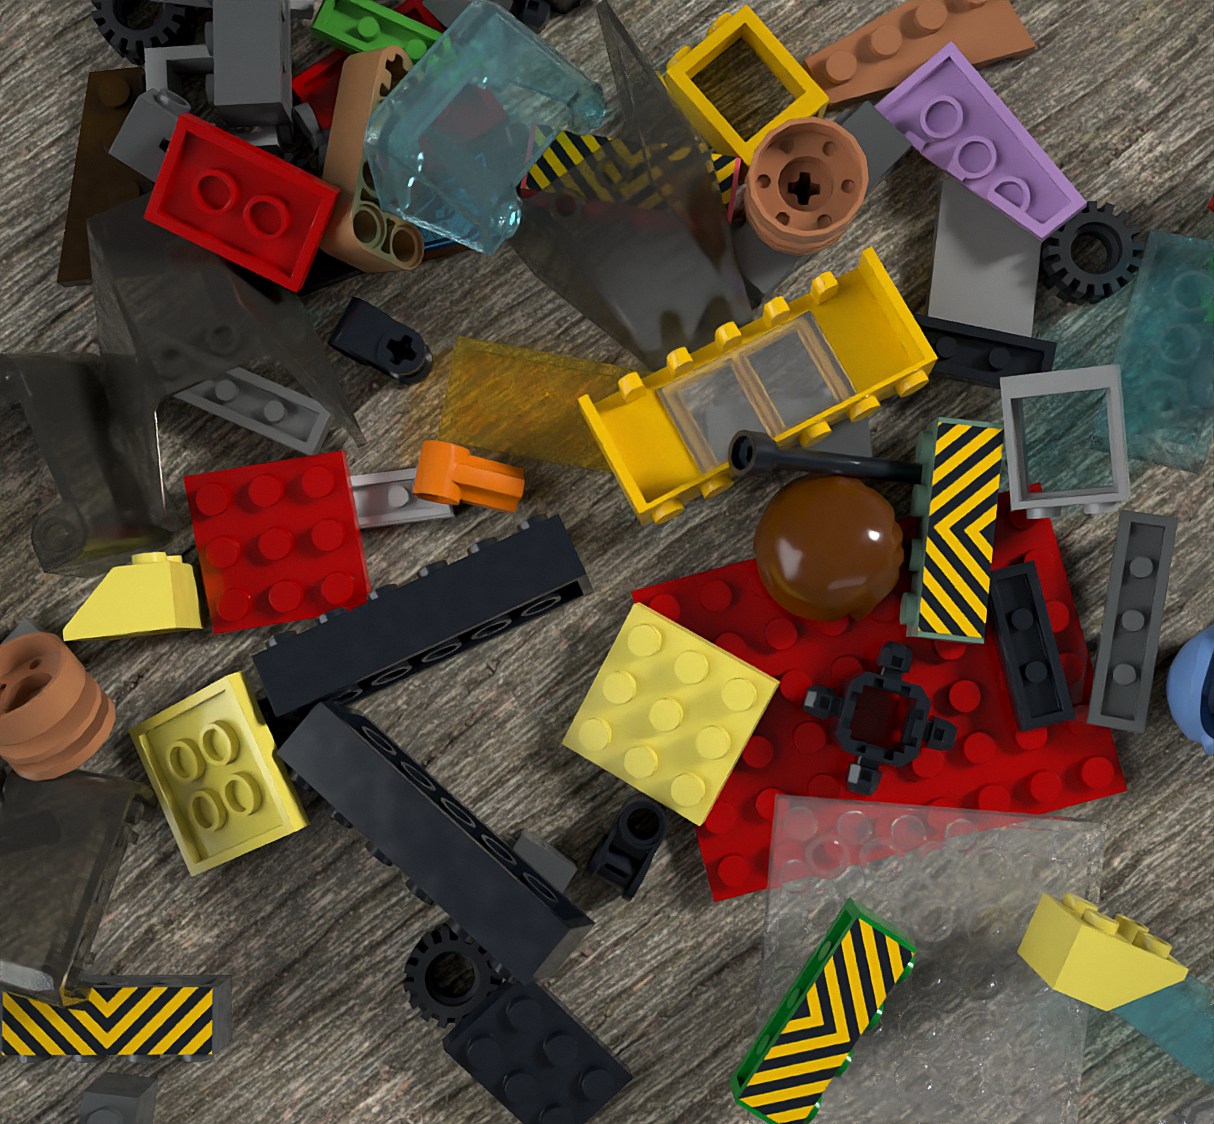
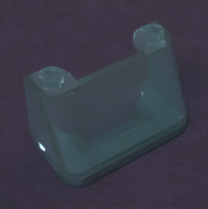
(474, 125)

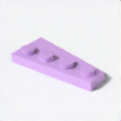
(980, 143)

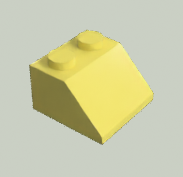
(142, 600)

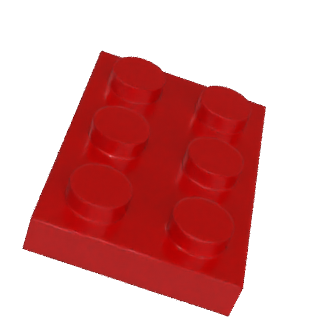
(241, 202)

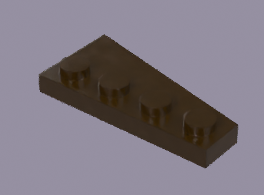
(98, 177)

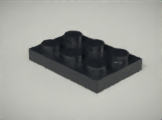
(536, 1056)

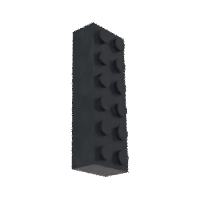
(424, 621)
(435, 842)

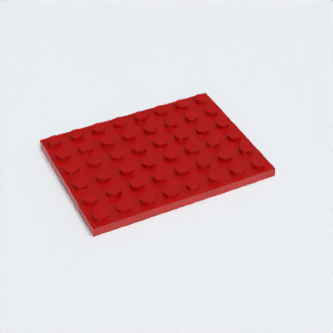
(794, 754)

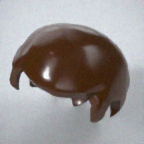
(828, 547)

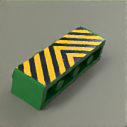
(823, 1017)

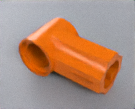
(453, 476)

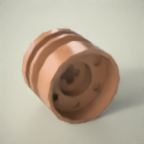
(809, 155)
(49, 708)

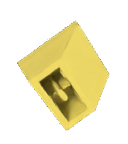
(1094, 955)

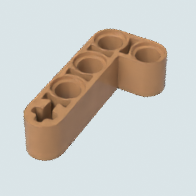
(358, 227)

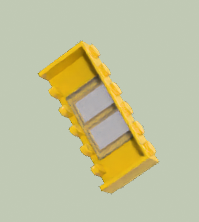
(779, 375)

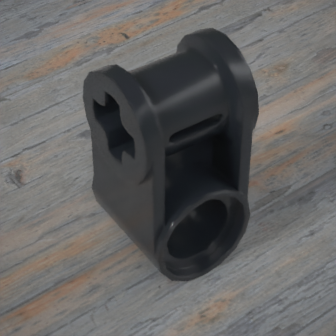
(376, 339)
(625, 854)

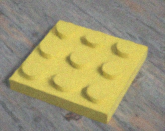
(670, 713)
(218, 774)

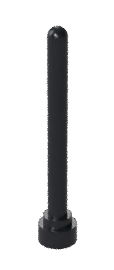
(757, 454)

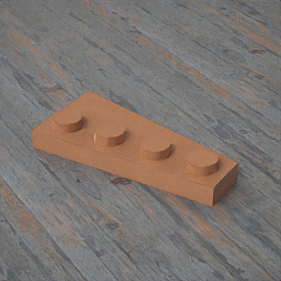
(899, 42)

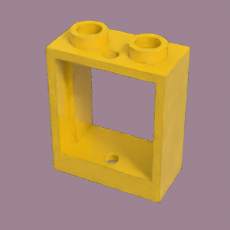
(705, 117)

